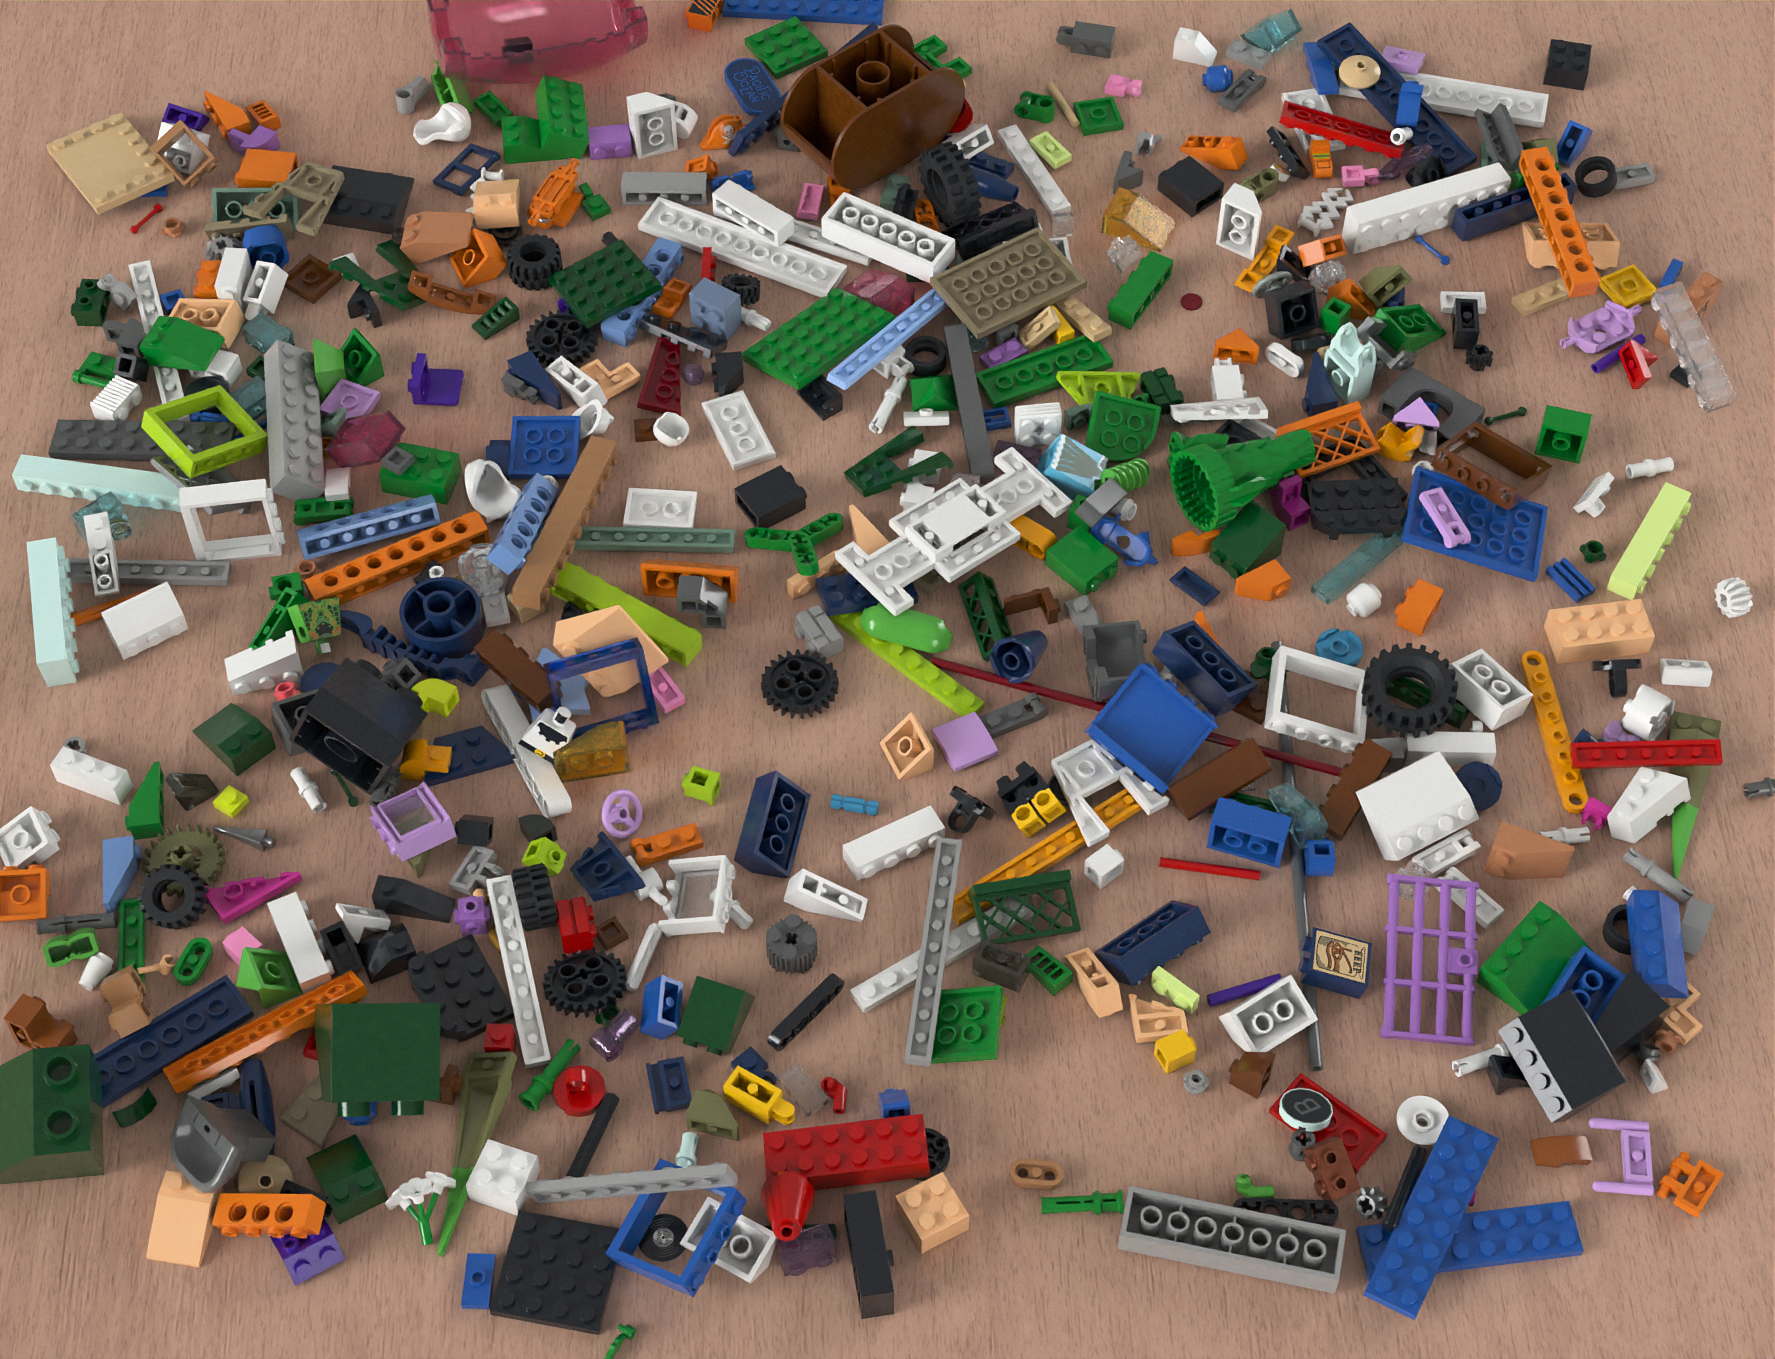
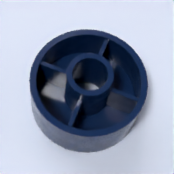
(442, 617)

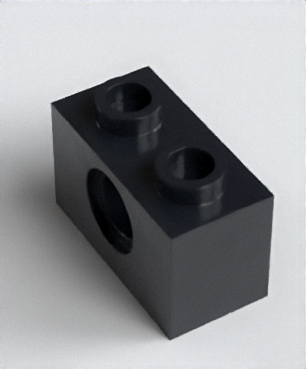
(1465, 323)

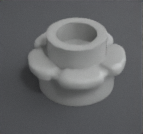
(1191, 1086)

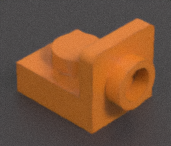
(703, 164)

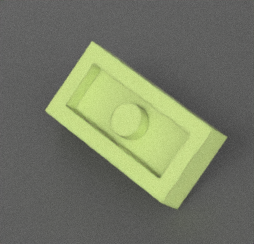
(1050, 150)
(1175, 990)

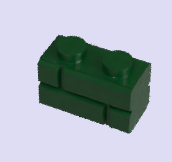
(1161, 389)

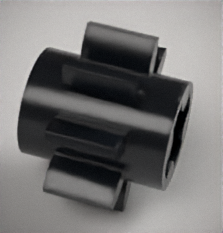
(1479, 357)

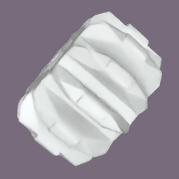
(1733, 597)

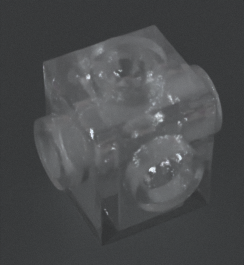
(1124, 253)
(1412, 869)

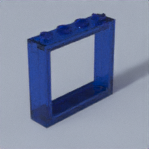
(600, 659)

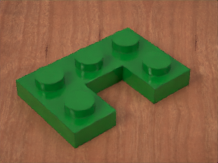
(933, 47)

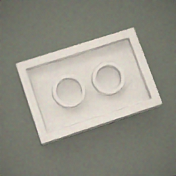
(660, 508)

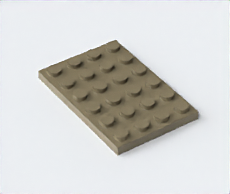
(1008, 283)

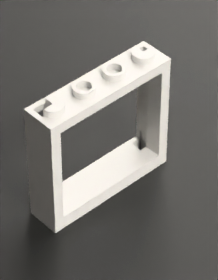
(233, 548)
(1323, 670)

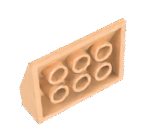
(1600, 244)
(604, 629)

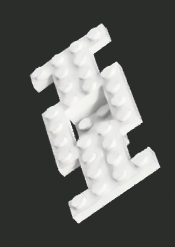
(947, 518)

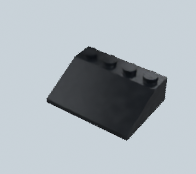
(370, 200)
(1562, 1056)

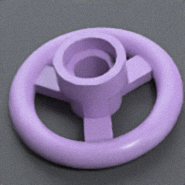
(620, 814)

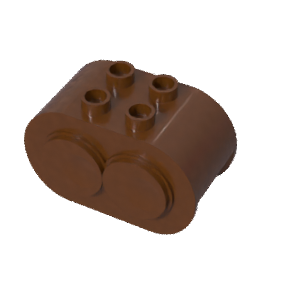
(871, 107)

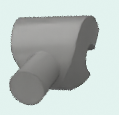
(1146, 143)

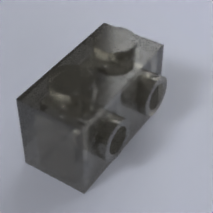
(1001, 965)

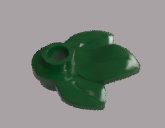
(1262, 665)

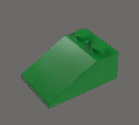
(523, 142)
(1409, 327)
(180, 344)

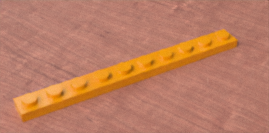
(1048, 851)

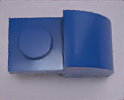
(1319, 858)

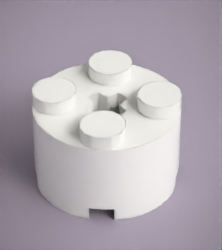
(1647, 713)

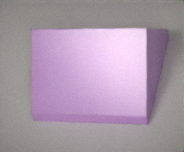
(1416, 414)

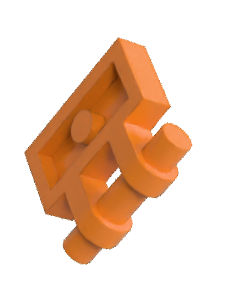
(1697, 1189)

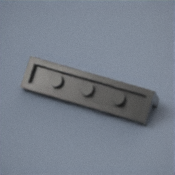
(1500, 136)

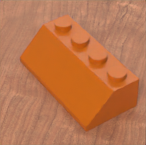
(662, 577)

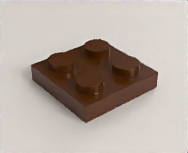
(311, 278)

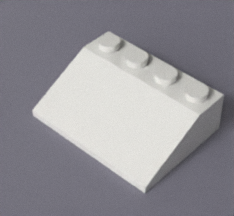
(1416, 806)

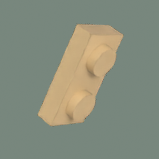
(1039, 328)

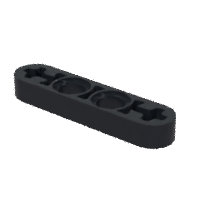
(805, 1012)
(1285, 1206)

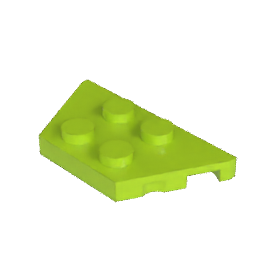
(1084, 384)

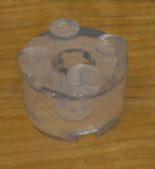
(480, 572)

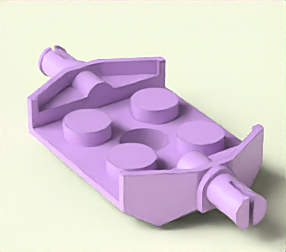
(1611, 319)

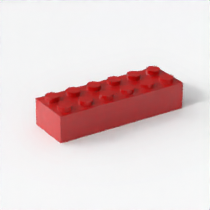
(851, 1152)

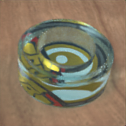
(120, 529)

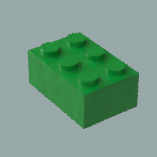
(431, 473)

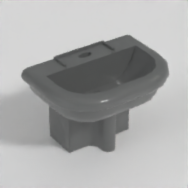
(214, 1141)

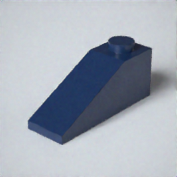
(529, 370)
(1319, 390)

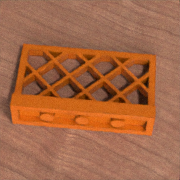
(1334, 419)

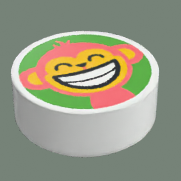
(1283, 172)

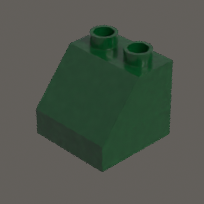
(378, 1056)
(51, 1115)

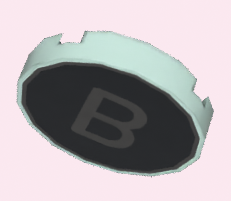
(1305, 1109)

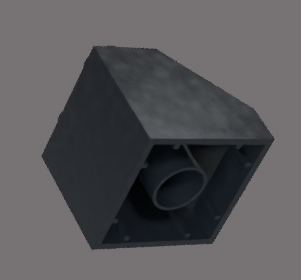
(358, 723)

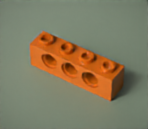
(269, 1214)

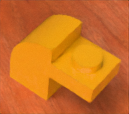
(1397, 444)
(420, 757)

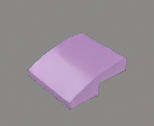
(964, 741)

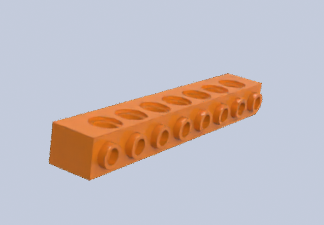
(1559, 222)
(398, 560)

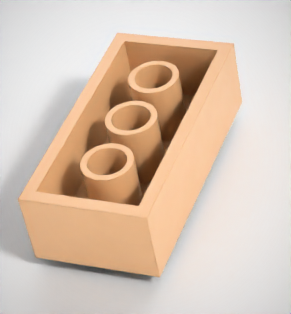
(1599, 631)

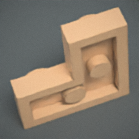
(612, 381)
(1679, 1020)

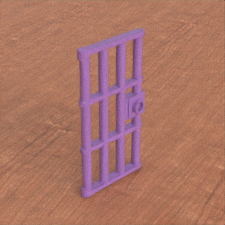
(1450, 960)

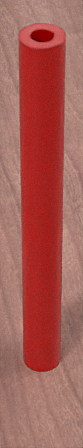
(1209, 868)

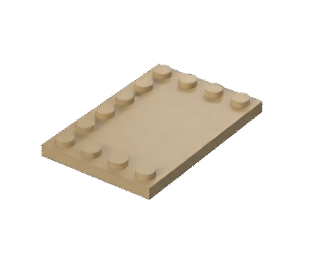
(109, 163)

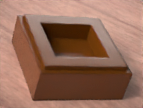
(611, 933)

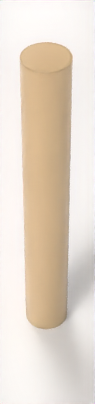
(1063, 104)

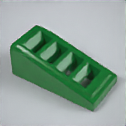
(1052, 985)

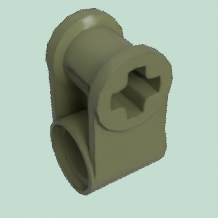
(1263, 183)

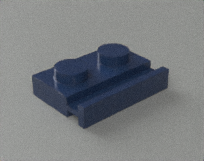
(669, 1085)

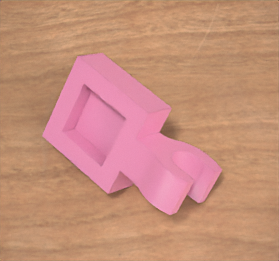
(1121, 85)
(1355, 176)

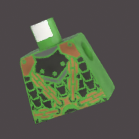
(317, 622)

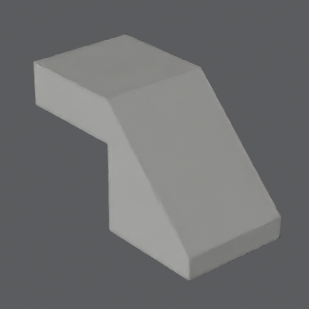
(1695, 924)

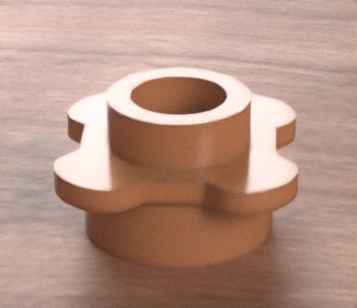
(173, 227)
(307, 569)
(1666, 1040)

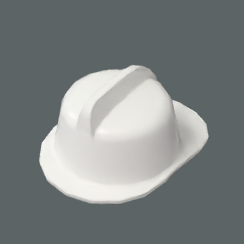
(593, 419)

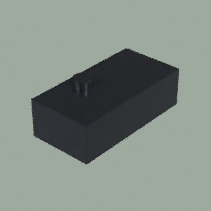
(869, 1254)

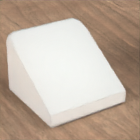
(1652, 1077)

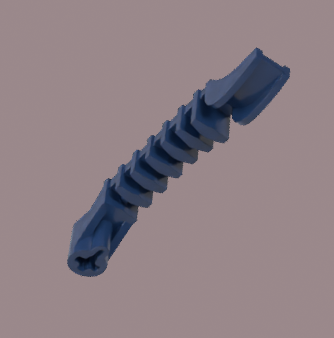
(467, 670)

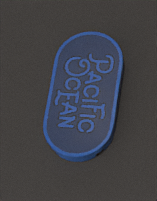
(751, 85)

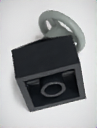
(1289, 307)

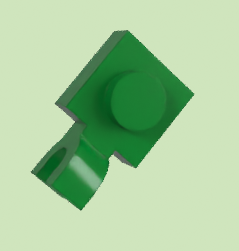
(593, 205)

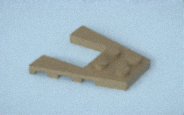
(307, 182)

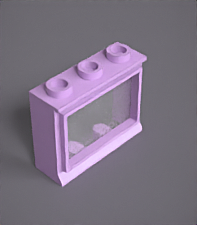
(412, 822)

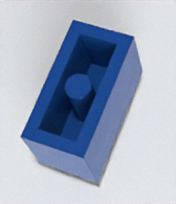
(661, 1007)

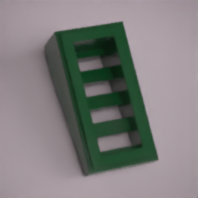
(503, 308)

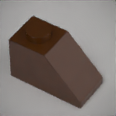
(1252, 1072)

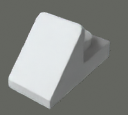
(359, 917)

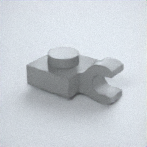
(120, 292)

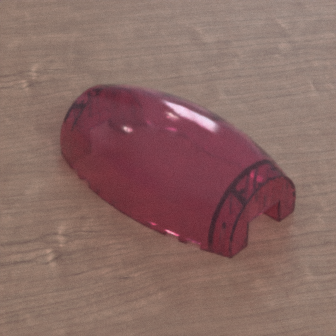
(564, 34)

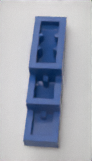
(1321, 70)

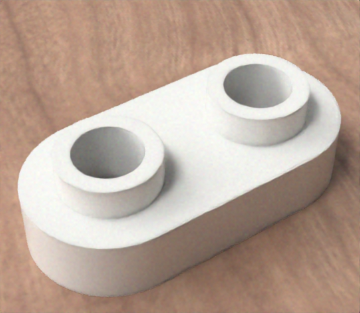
(1284, 359)

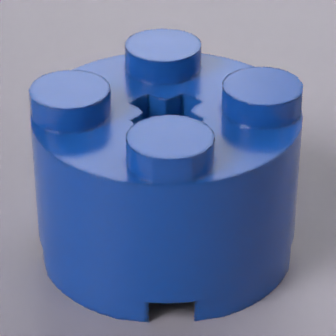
(266, 245)

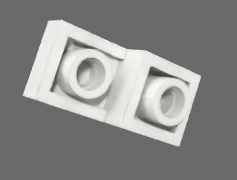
(337, 484)

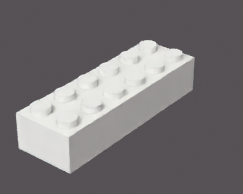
(888, 237)

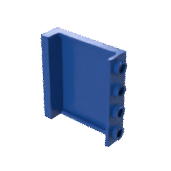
(1151, 727)

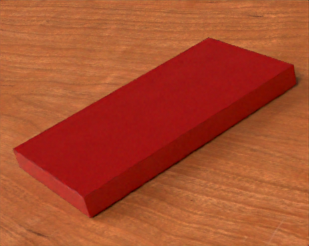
(1357, 1133)

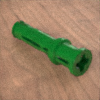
(543, 1083)
(1096, 1202)

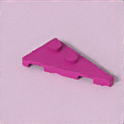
(242, 896)

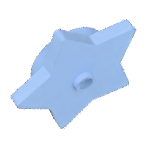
(572, 688)

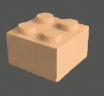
(932, 1212)

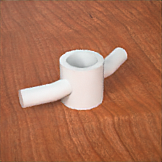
(652, 882)

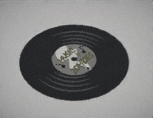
(663, 1238)

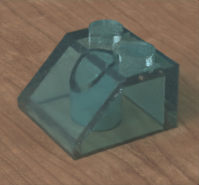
(1273, 31)

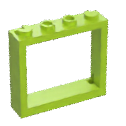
(196, 464)

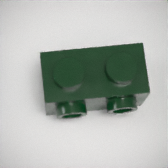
(90, 304)

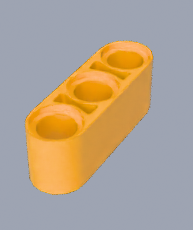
(1034, 537)

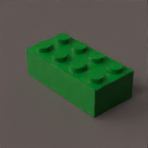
(562, 117)

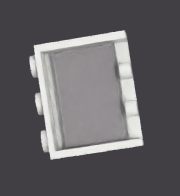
(698, 895)

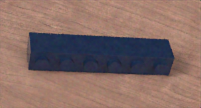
(1500, 211)

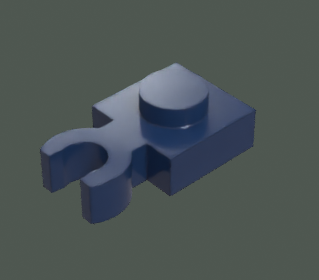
(755, 1064)

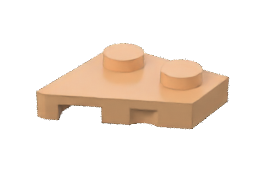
(1154, 1019)

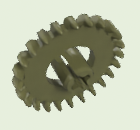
(178, 850)

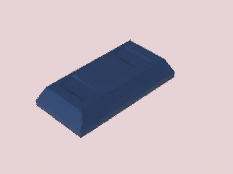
(1194, 586)

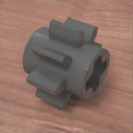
(1371, 1202)

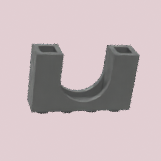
(1416, 384)

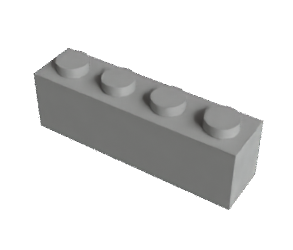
(678, 187)

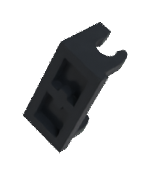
(822, 397)

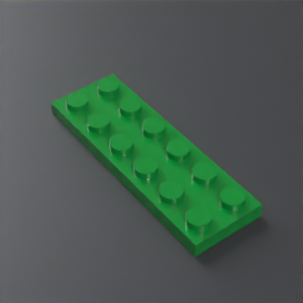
(1038, 370)

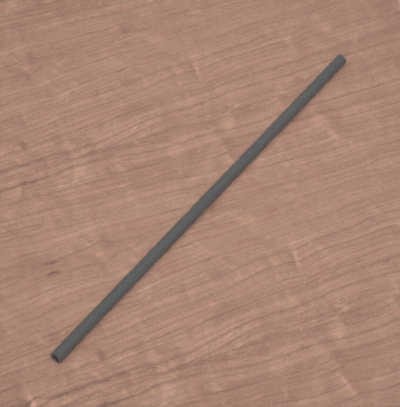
(1300, 894)

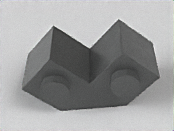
(703, 597)

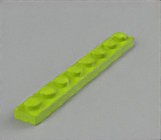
(913, 666)

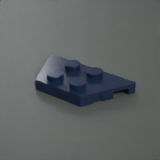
(472, 753)
(605, 871)

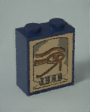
(1335, 962)

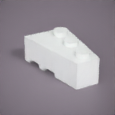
(265, 666)

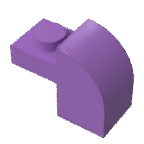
(260, 138)

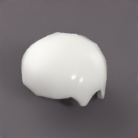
(671, 429)

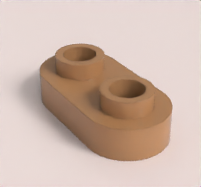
(1036, 1173)

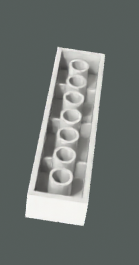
(1419, 208)

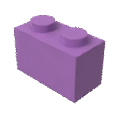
(609, 142)

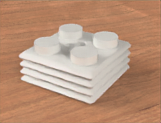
(1037, 424)

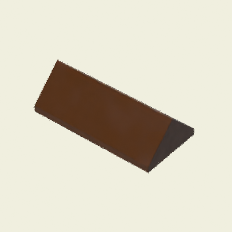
(1219, 778)

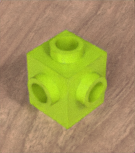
(545, 852)

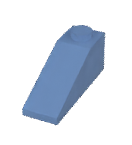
(119, 869)

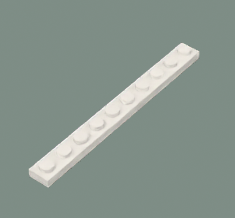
(150, 309)

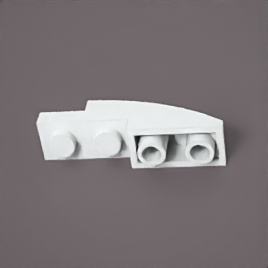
(102, 554)

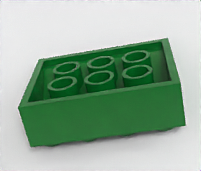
(1530, 959)

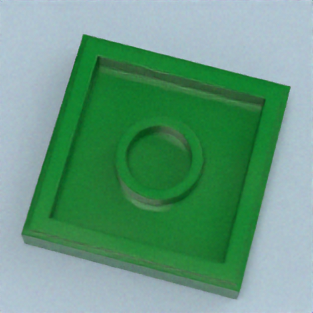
(1098, 116)

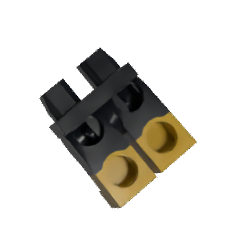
(1022, 792)

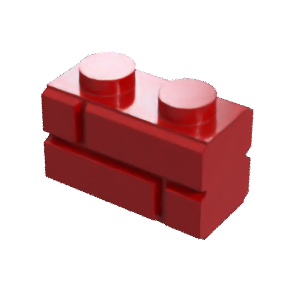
(575, 924)

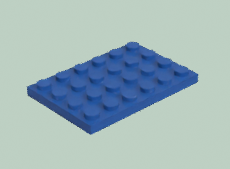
(1499, 537)

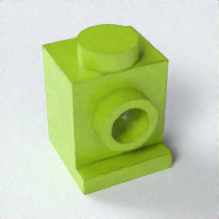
(702, 784)

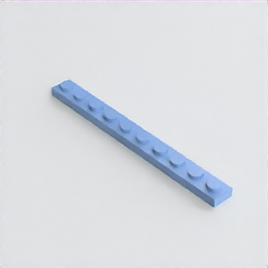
(887, 340)

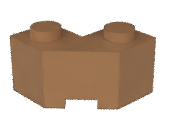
(125, 995)

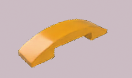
(1266, 260)

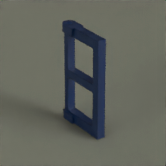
(457, 164)

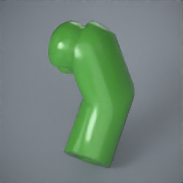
(1249, 1190)

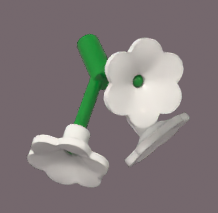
(415, 1190)

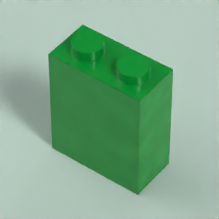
(1082, 561)

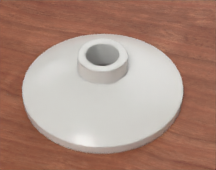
(1423, 1110)

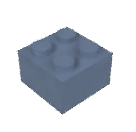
(715, 308)

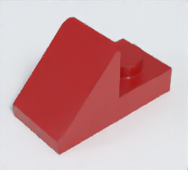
(1636, 362)

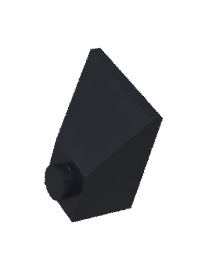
(386, 952)

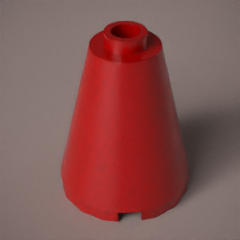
(787, 1203)

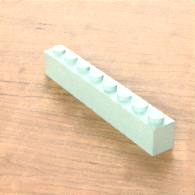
(95, 480)

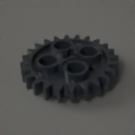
(547, 335)
(799, 684)
(585, 982)

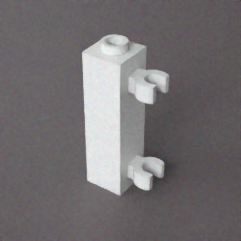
(1455, 747)

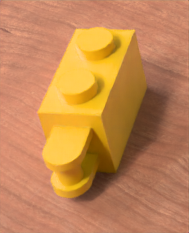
(758, 1098)

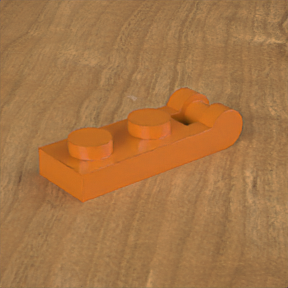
(666, 844)

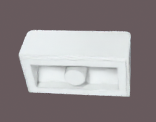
(1685, 672)

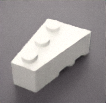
(1645, 802)

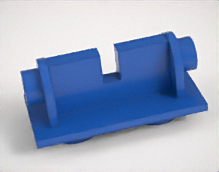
(742, 178)

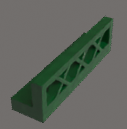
(991, 610)
(1419, 695)

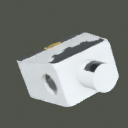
(549, 733)

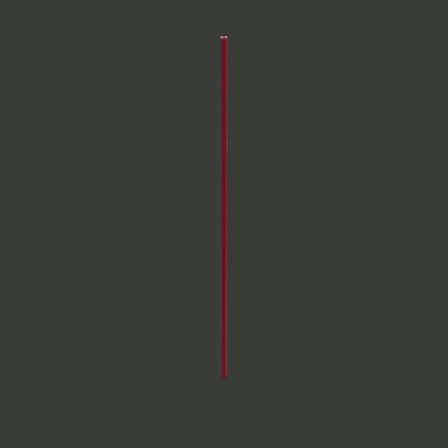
(1097, 706)

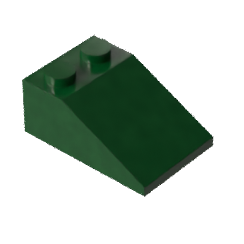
(236, 738)
(347, 1178)

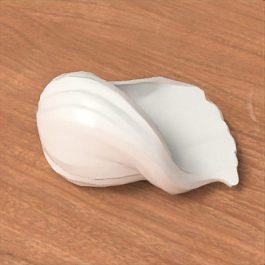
(449, 124)
(490, 490)

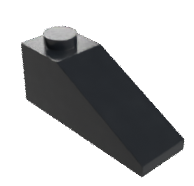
(412, 900)

